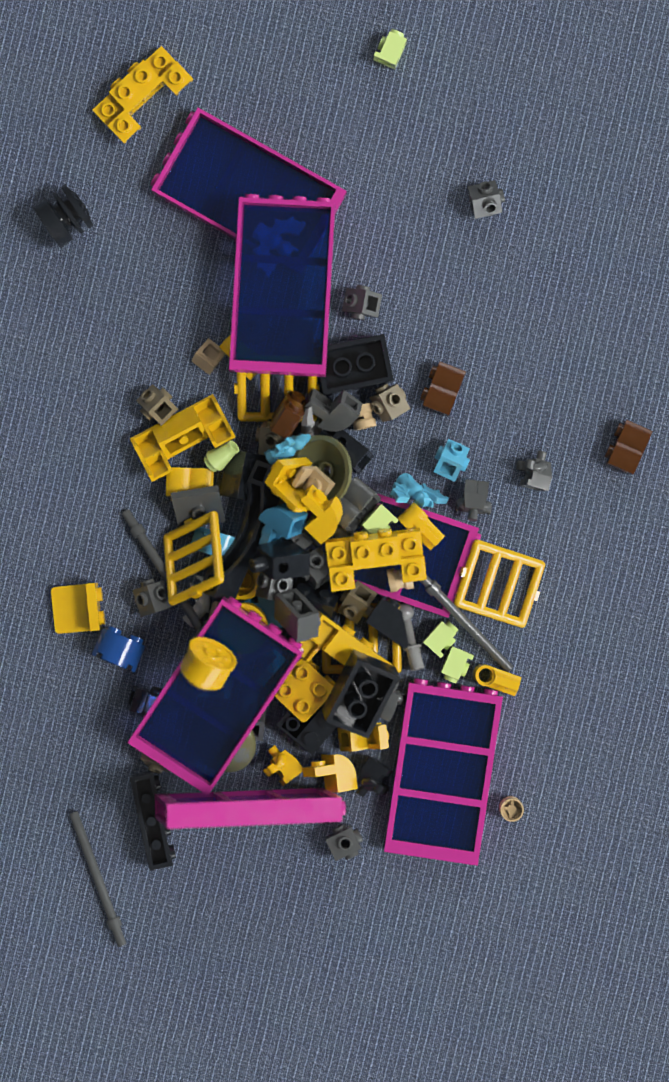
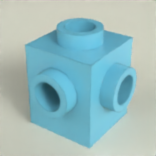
(451, 459)

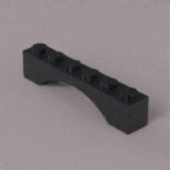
(247, 540)

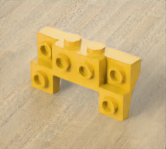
(137, 88)
(179, 433)
(373, 551)
(337, 642)

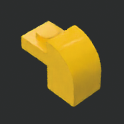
(325, 513)
(352, 742)
(337, 772)

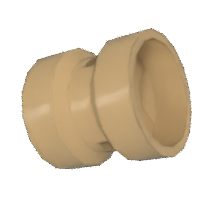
(368, 421)
(395, 581)
(510, 812)

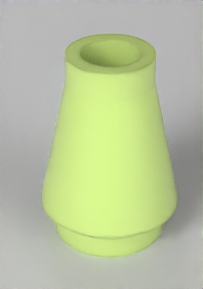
(219, 457)

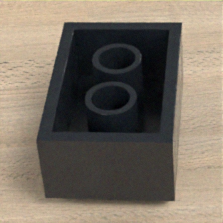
(357, 365)
(360, 694)

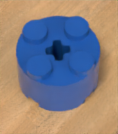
(119, 649)

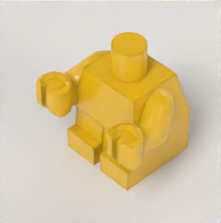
(284, 765)

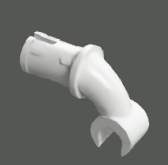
(202, 605)

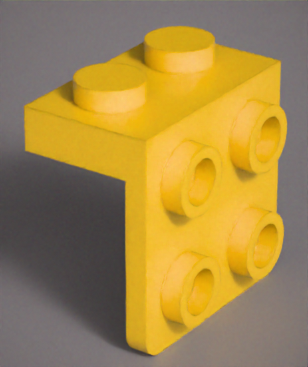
(282, 477)
(77, 608)
(304, 690)

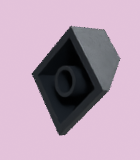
(389, 621)

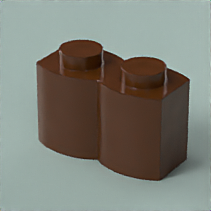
(443, 388)
(288, 414)
(628, 446)

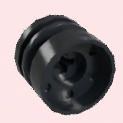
(63, 215)

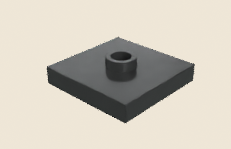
(197, 503)

